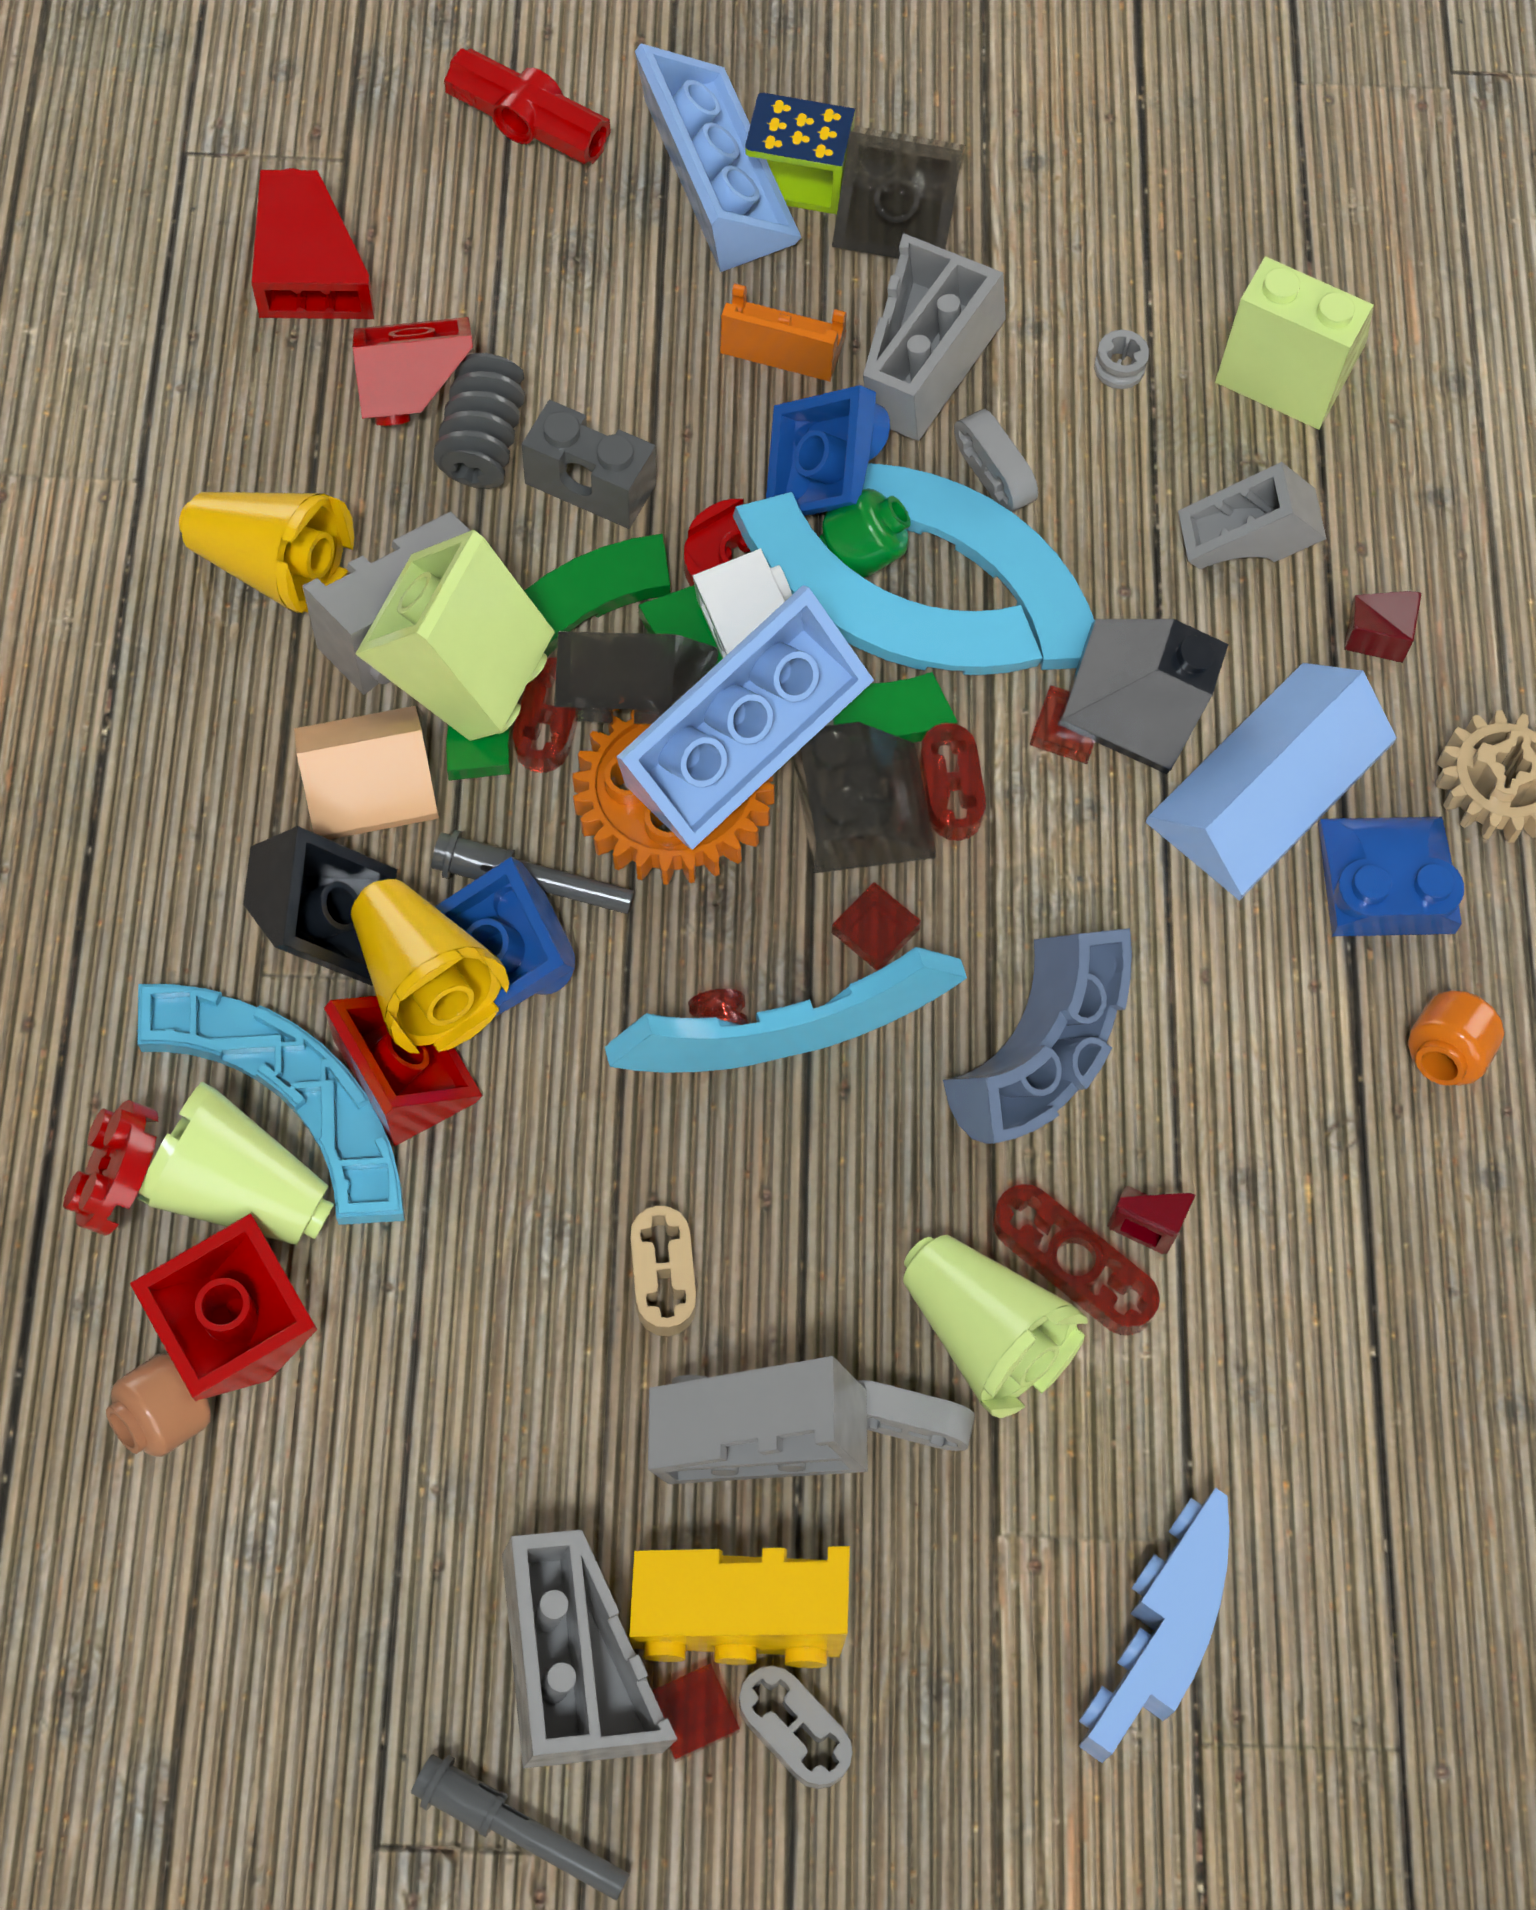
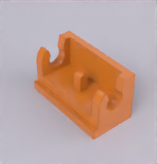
(781, 337)

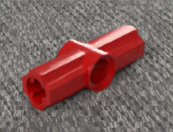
(527, 105)

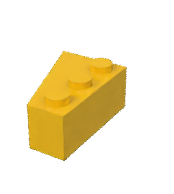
(740, 1605)

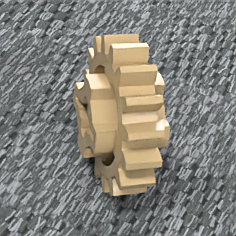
(1476, 776)

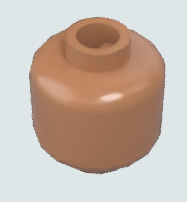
(155, 1408)

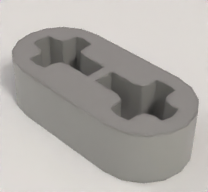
(996, 460)
(917, 1417)
(807, 1714)

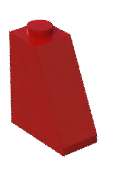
(304, 252)

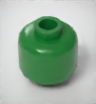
(868, 532)

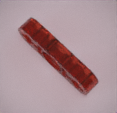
(1124, 1275)

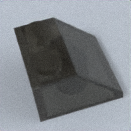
(896, 188)
(626, 673)
(862, 799)

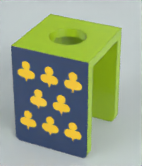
(803, 148)

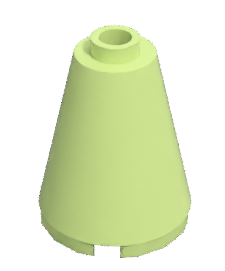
(227, 1166)
(992, 1321)

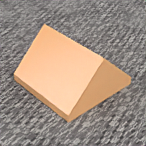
(365, 773)

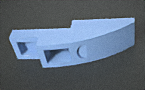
(1182, 1608)

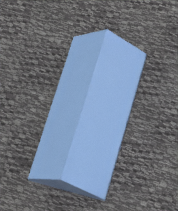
(706, 141)
(744, 719)
(1276, 775)

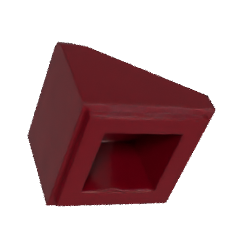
(1383, 624)
(1150, 1218)

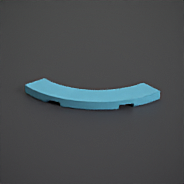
(1002, 548)
(876, 618)
(713, 1044)
(298, 1072)

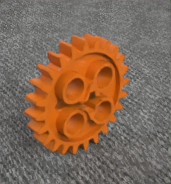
(632, 829)

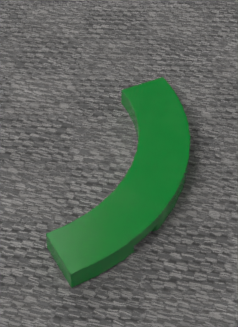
(566, 598)
(896, 707)

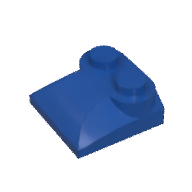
(825, 447)
(1390, 876)
(519, 926)

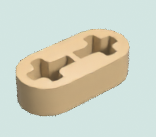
(678, 1269)

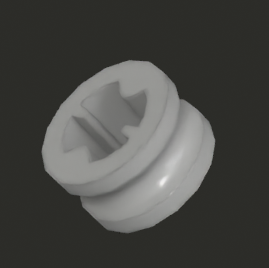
(1125, 343)

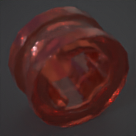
(719, 1003)

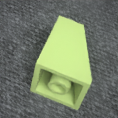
(1294, 342)
(459, 636)

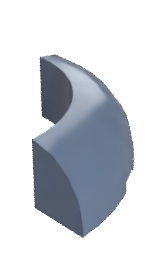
(1057, 1042)

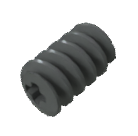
(480, 420)

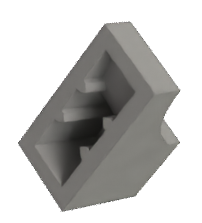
(1257, 517)

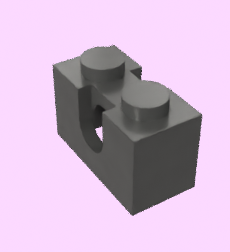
(619, 463)

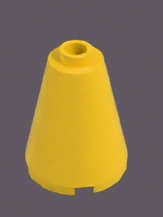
(271, 539)
(425, 968)

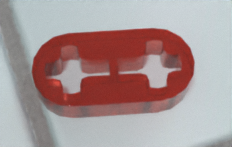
(529, 722)
(965, 779)

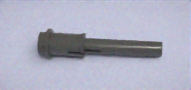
(474, 859)
(486, 1810)

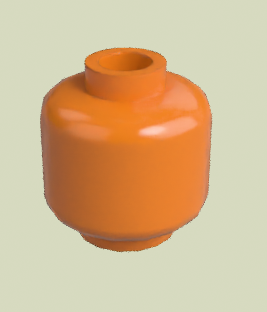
(1455, 1038)

